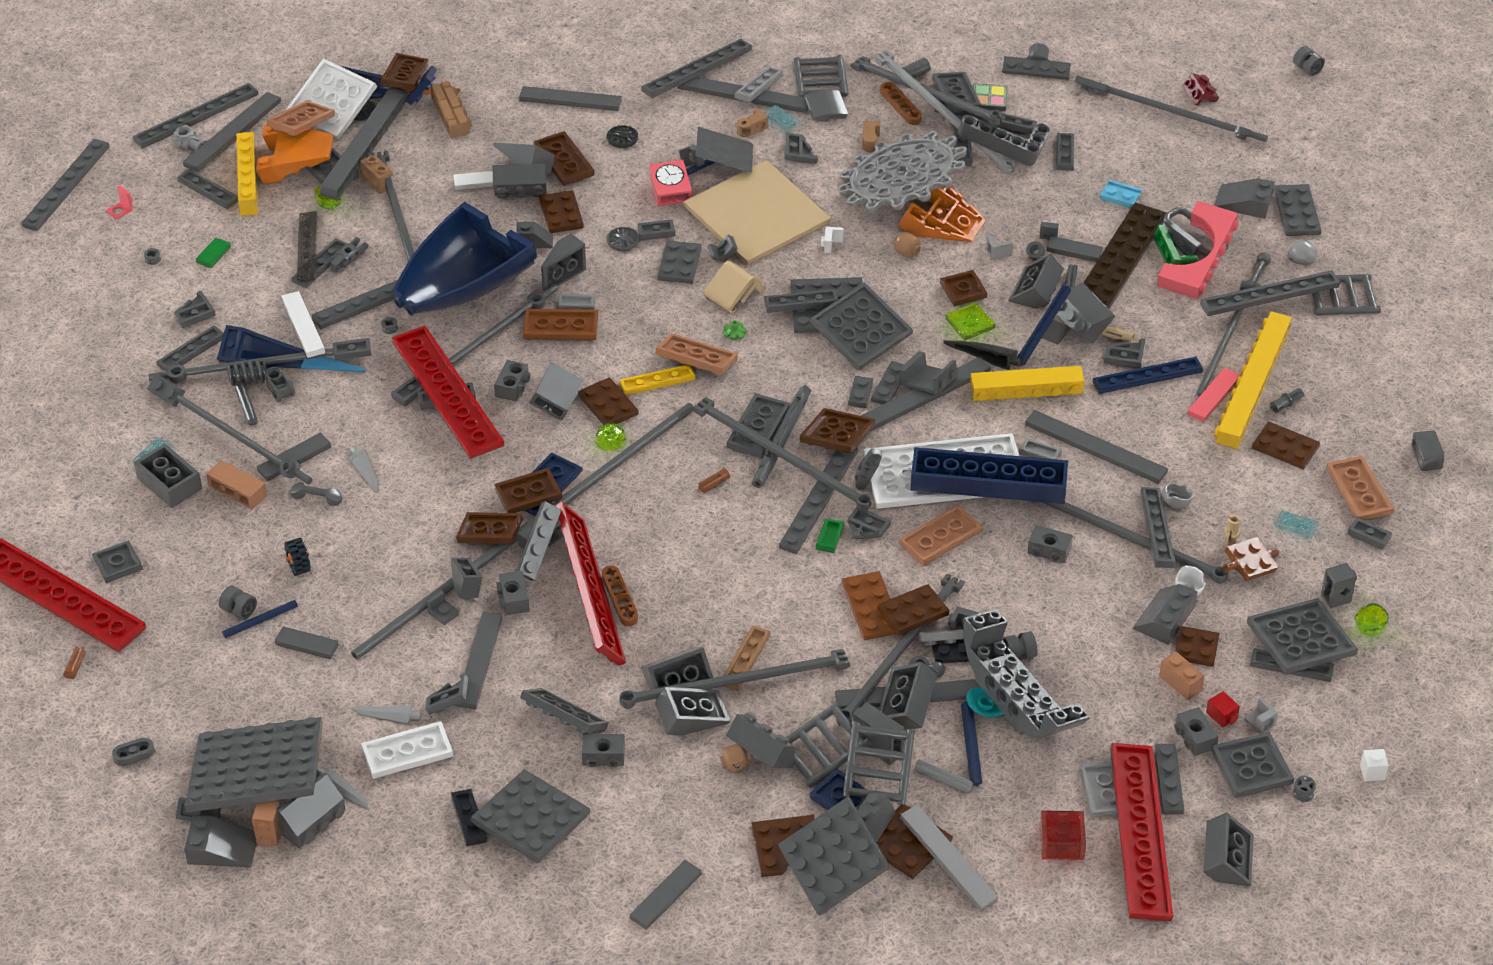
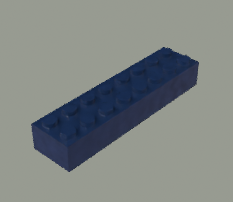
(989, 475)

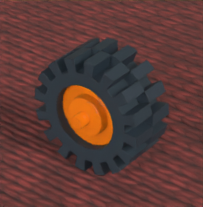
(297, 556)

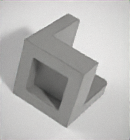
(998, 250)
(1263, 717)

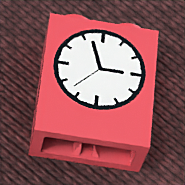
(670, 182)

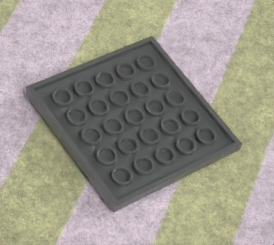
(255, 764)

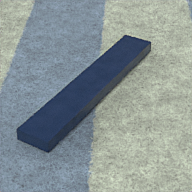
(1147, 375)

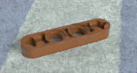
(899, 104)
(622, 595)

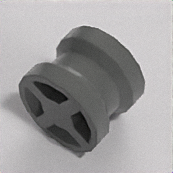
(1308, 785)

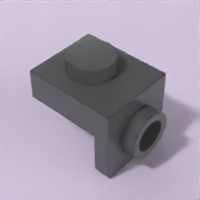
(724, 249)

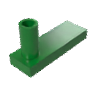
(1168, 249)

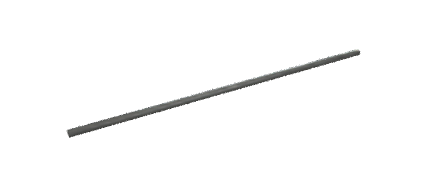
(499, 548)

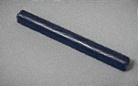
(1044, 323)
(971, 744)

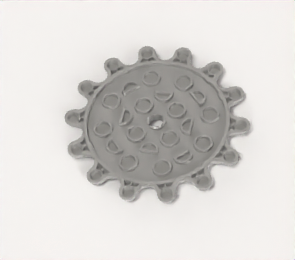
(902, 171)

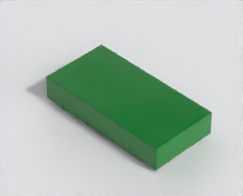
(213, 252)
(830, 535)

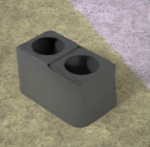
(1429, 448)

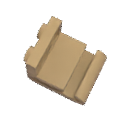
(731, 285)

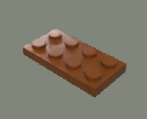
(560, 324)
(864, 595)

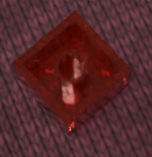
(1062, 835)

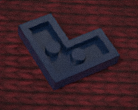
(425, 83)

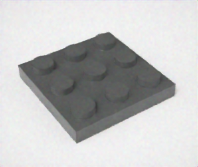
(1252, 764)

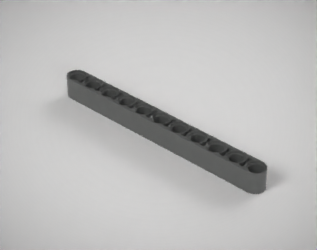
(363, 143)

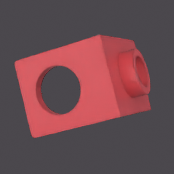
(125, 203)

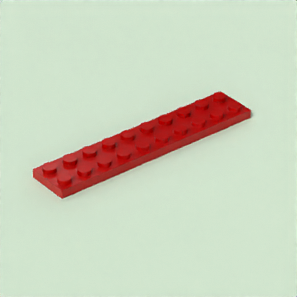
(448, 392)
(590, 585)
(67, 598)
(1141, 832)

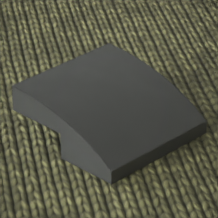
(825, 105)

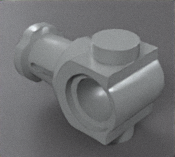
(186, 138)

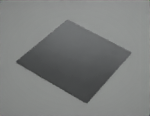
(724, 149)

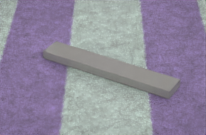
(949, 858)

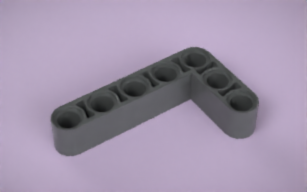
(1003, 141)

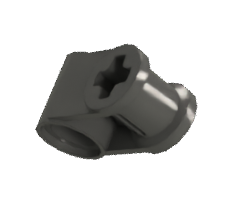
(278, 384)

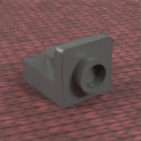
(689, 156)
(441, 609)
(958, 617)

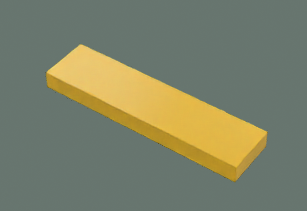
(657, 379)

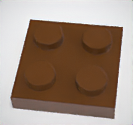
(963, 288)
(1197, 645)

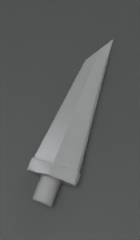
(362, 464)
(397, 714)
(345, 788)

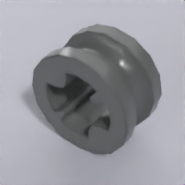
(152, 256)
(389, 325)

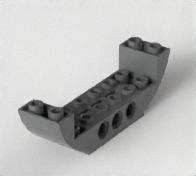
(1010, 682)

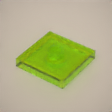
(970, 321)

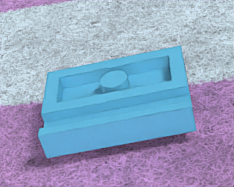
(1120, 194)

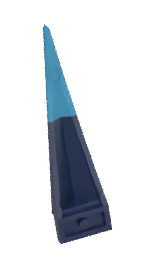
(244, 344)

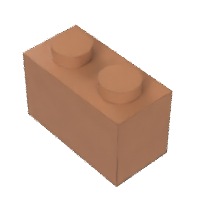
(1181, 675)
(267, 823)

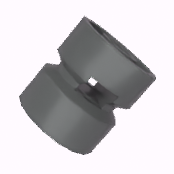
(1308, 60)
(237, 602)
(1023, 645)

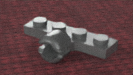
(1036, 64)

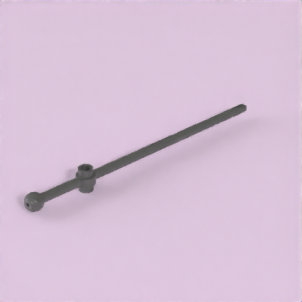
(1263, 259)

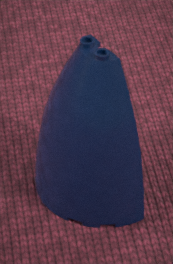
(461, 263)

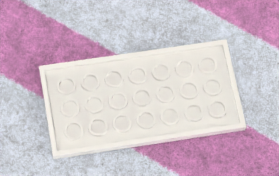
(893, 476)

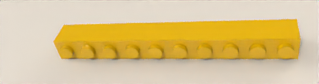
(1253, 380)

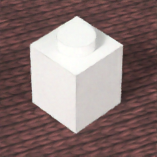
(1374, 765)

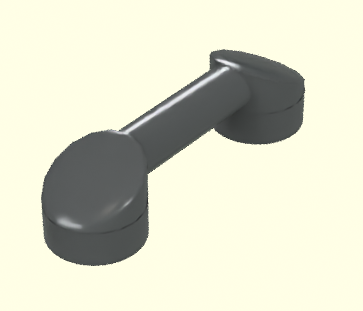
(332, 495)

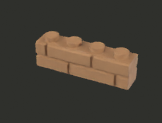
(450, 109)

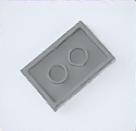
(1099, 788)

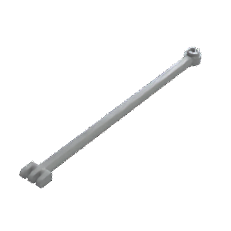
(886, 58)

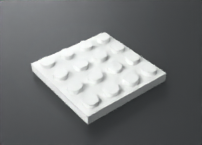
(338, 90)

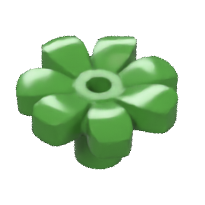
(734, 330)

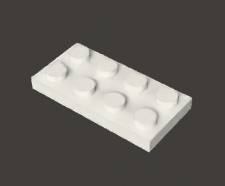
(407, 750)

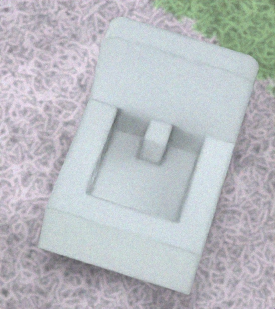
(832, 234)

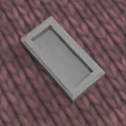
(576, 301)
(1039, 450)

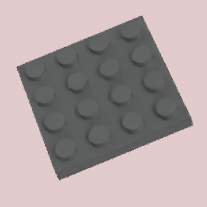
(802, 317)
(861, 326)
(1302, 636)
(530, 815)
(834, 856)

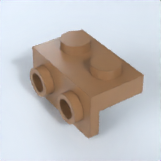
(375, 173)

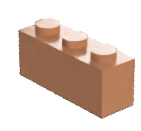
(236, 484)

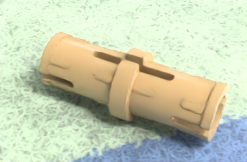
(1117, 333)
(1232, 530)

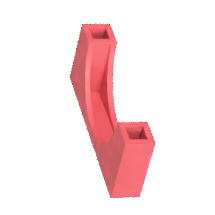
(1192, 278)

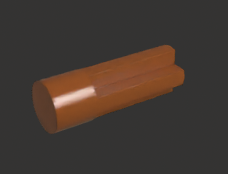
(714, 480)
(74, 662)

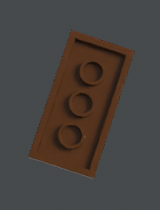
(404, 71)
(568, 162)

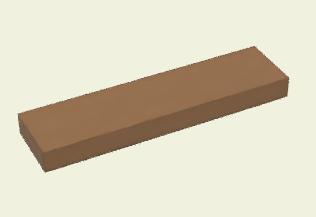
(747, 653)

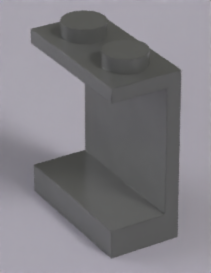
(920, 376)

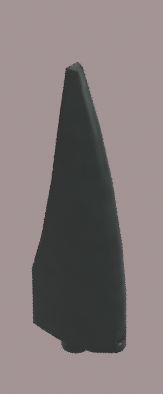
(993, 354)

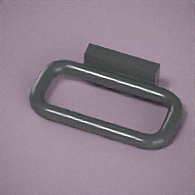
(1182, 239)

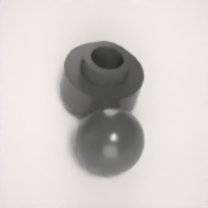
(1032, 247)
(936, 666)

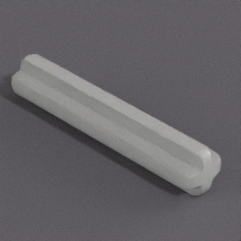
(943, 776)

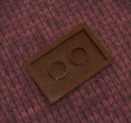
(561, 211)
(608, 402)
(1286, 445)
(528, 491)
(489, 528)
(913, 609)

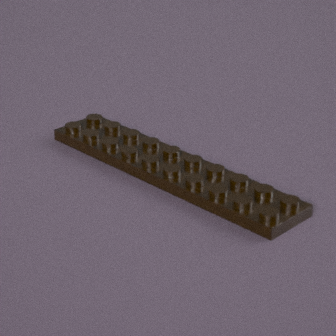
(1123, 252)

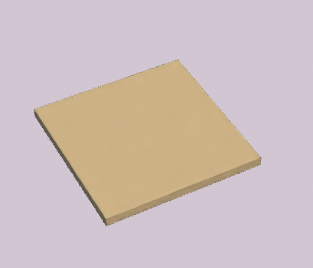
(758, 210)

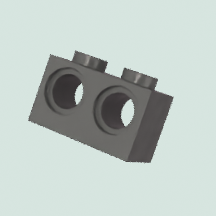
(512, 380)

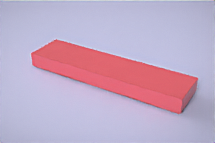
(1213, 394)

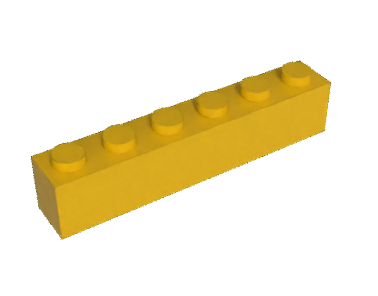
(247, 174)
(1027, 383)

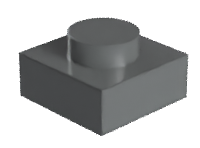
(1048, 229)

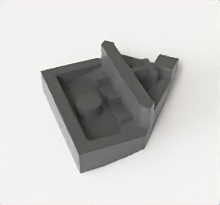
(867, 524)

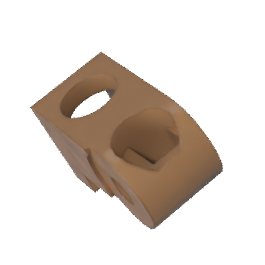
(752, 124)
(871, 131)

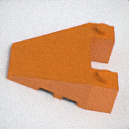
(292, 153)
(947, 218)

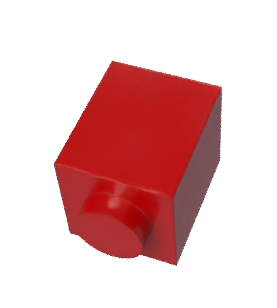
(1223, 709)

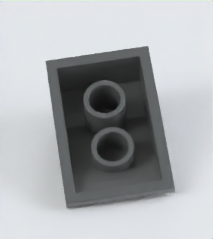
(527, 154)
(1246, 197)
(563, 261)
(690, 710)
(219, 843)

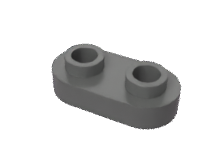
(133, 751)

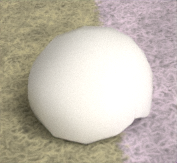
(1191, 578)

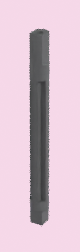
(782, 435)

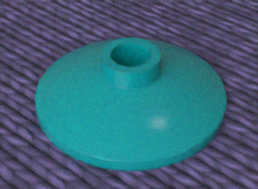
(982, 703)

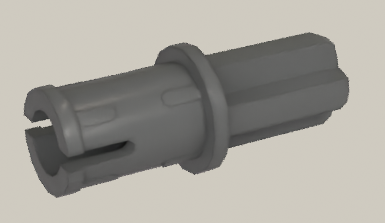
(1286, 400)

